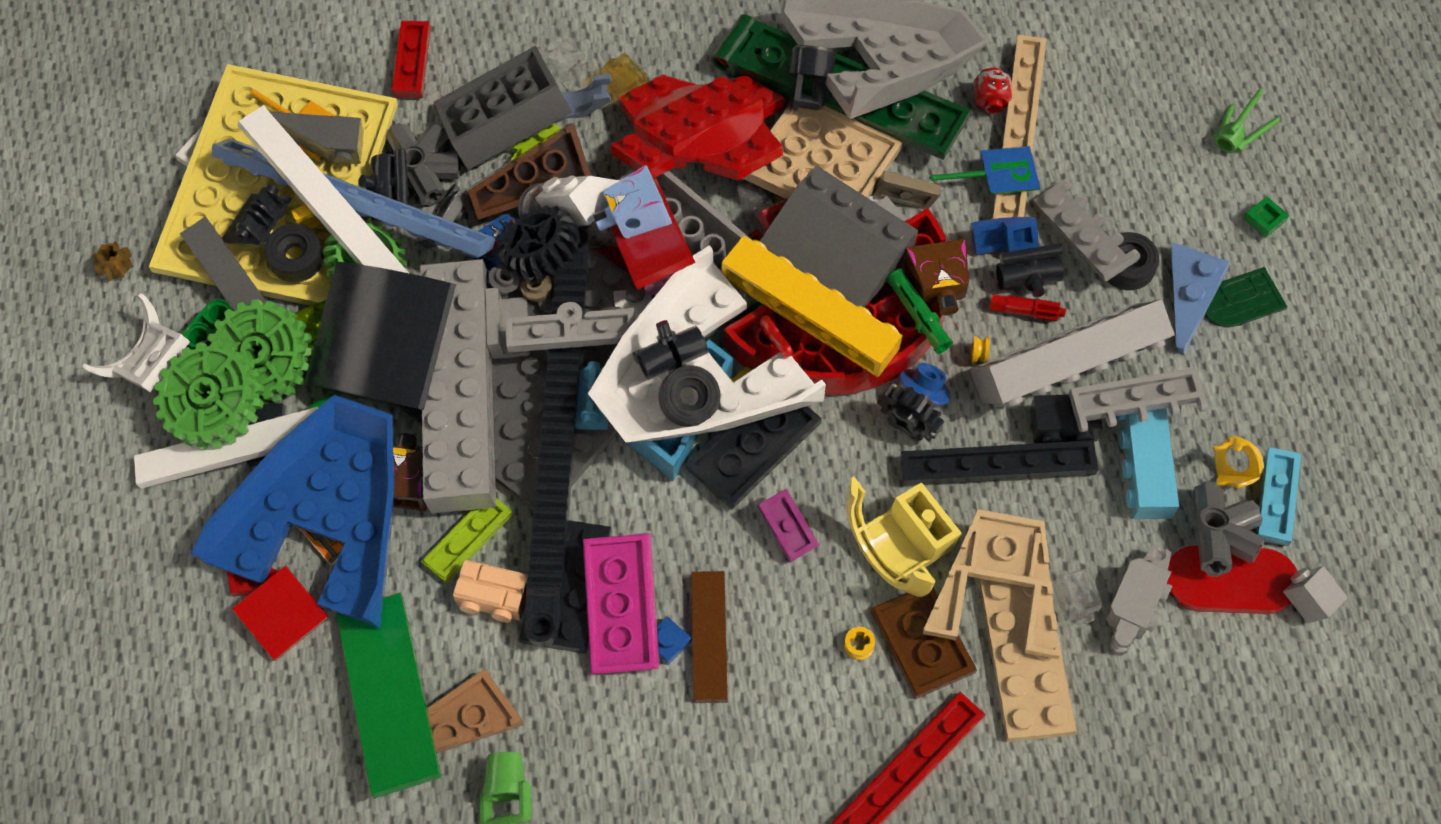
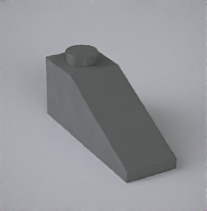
(330, 137)

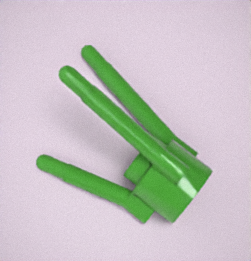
(1231, 136)

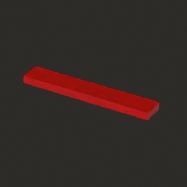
(913, 763)

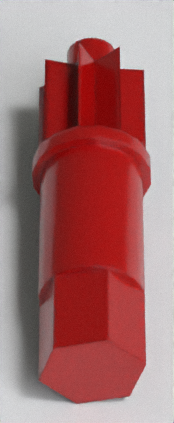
(1027, 307)

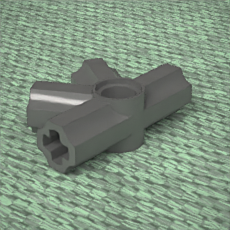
(429, 160)
(1224, 529)

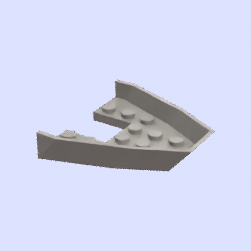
(900, 40)

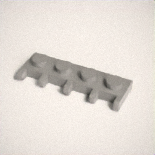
(1084, 232)
(1137, 396)

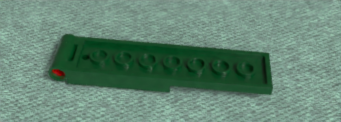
(764, 56)

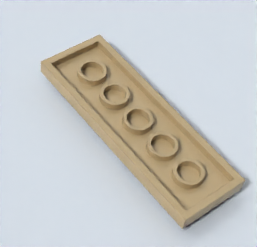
(1029, 686)

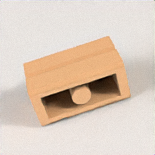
(491, 591)

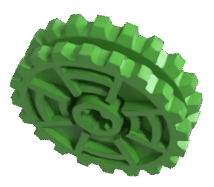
(282, 343)
(208, 395)

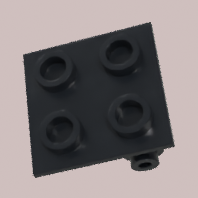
(257, 218)

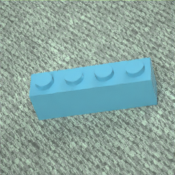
(1149, 466)

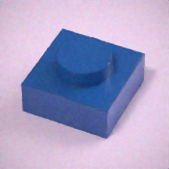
(671, 640)

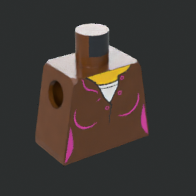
(939, 273)
(408, 474)

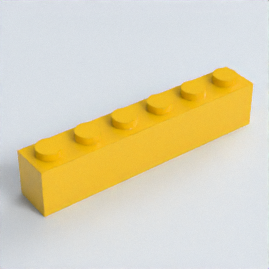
(811, 305)

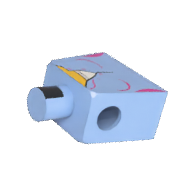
(633, 205)

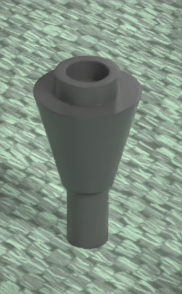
(503, 280)

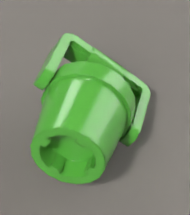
(505, 783)

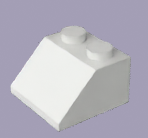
(577, 196)

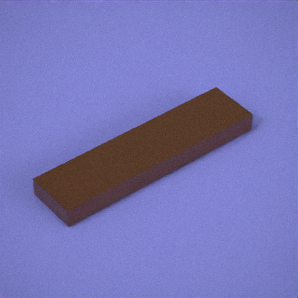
(709, 637)

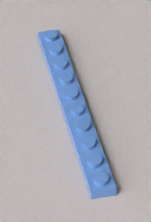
(368, 203)

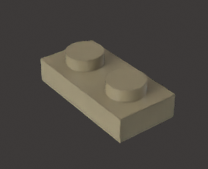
(906, 190)

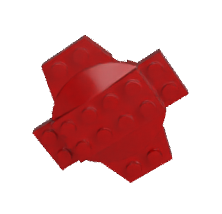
(700, 123)

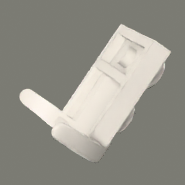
(149, 355)

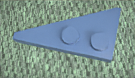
(1194, 287)

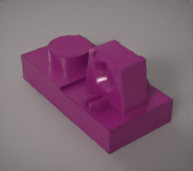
(788, 525)

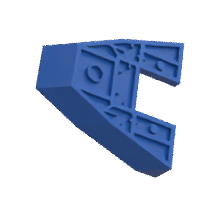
(329, 480)

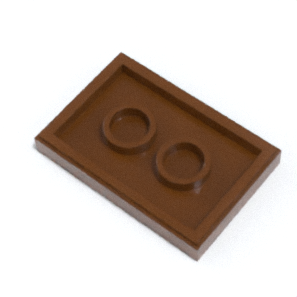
(923, 659)

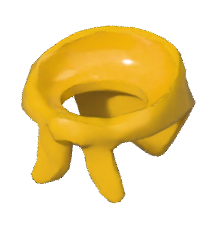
(1228, 475)

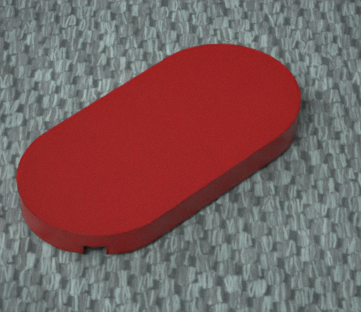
(1244, 589)

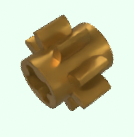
(112, 260)

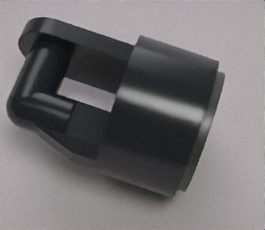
(814, 64)

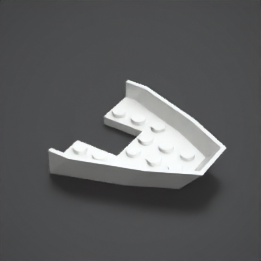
(704, 299)

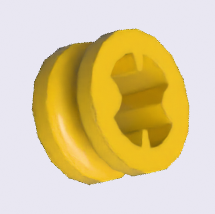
(980, 349)
(868, 648)

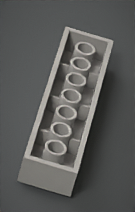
(460, 399)

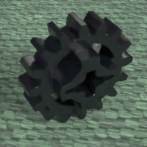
(910, 411)

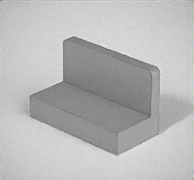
(496, 312)

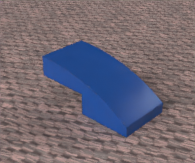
(1003, 233)

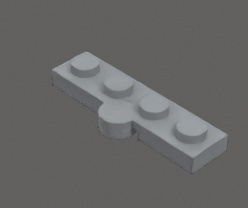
(567, 328)

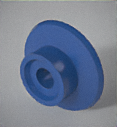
(927, 381)

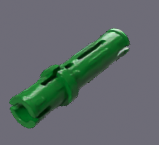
(926, 321)

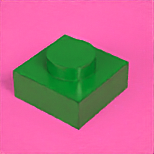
(1266, 217)

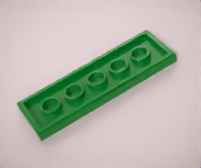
(389, 701)

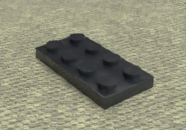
(748, 453)
(574, 621)

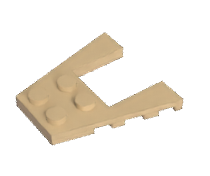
(1008, 552)

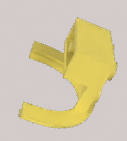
(903, 538)

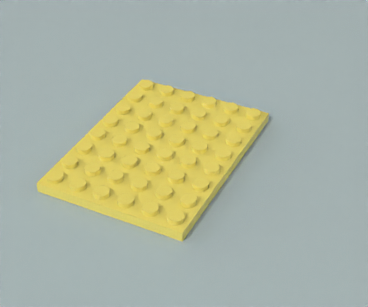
(222, 190)

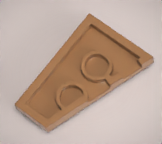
(471, 713)

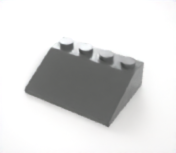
(502, 108)
(839, 237)

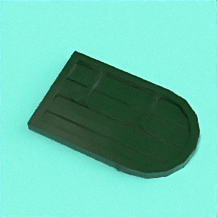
(1245, 299)

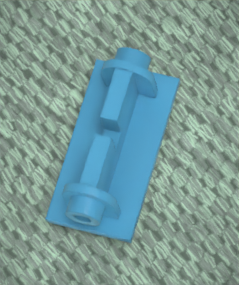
(588, 413)

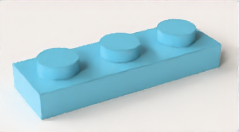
(1279, 495)

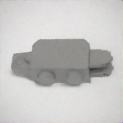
(1137, 598)

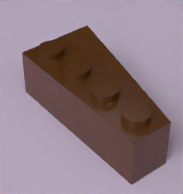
(555, 156)

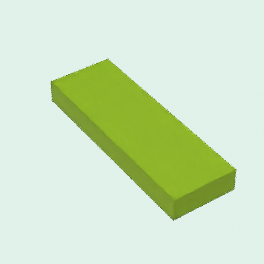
(465, 540)

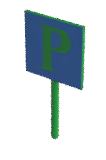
(1005, 170)

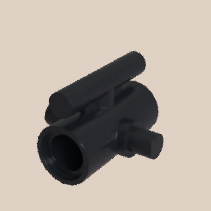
(389, 177)
(1030, 268)
(670, 350)

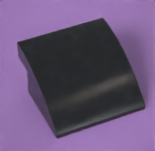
(380, 334)

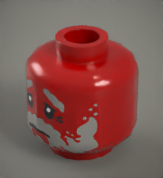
(992, 90)

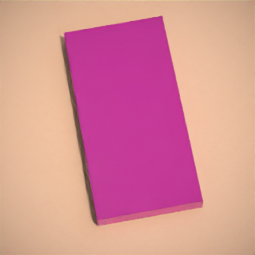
(621, 604)

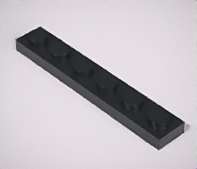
(998, 462)

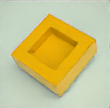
(306, 217)

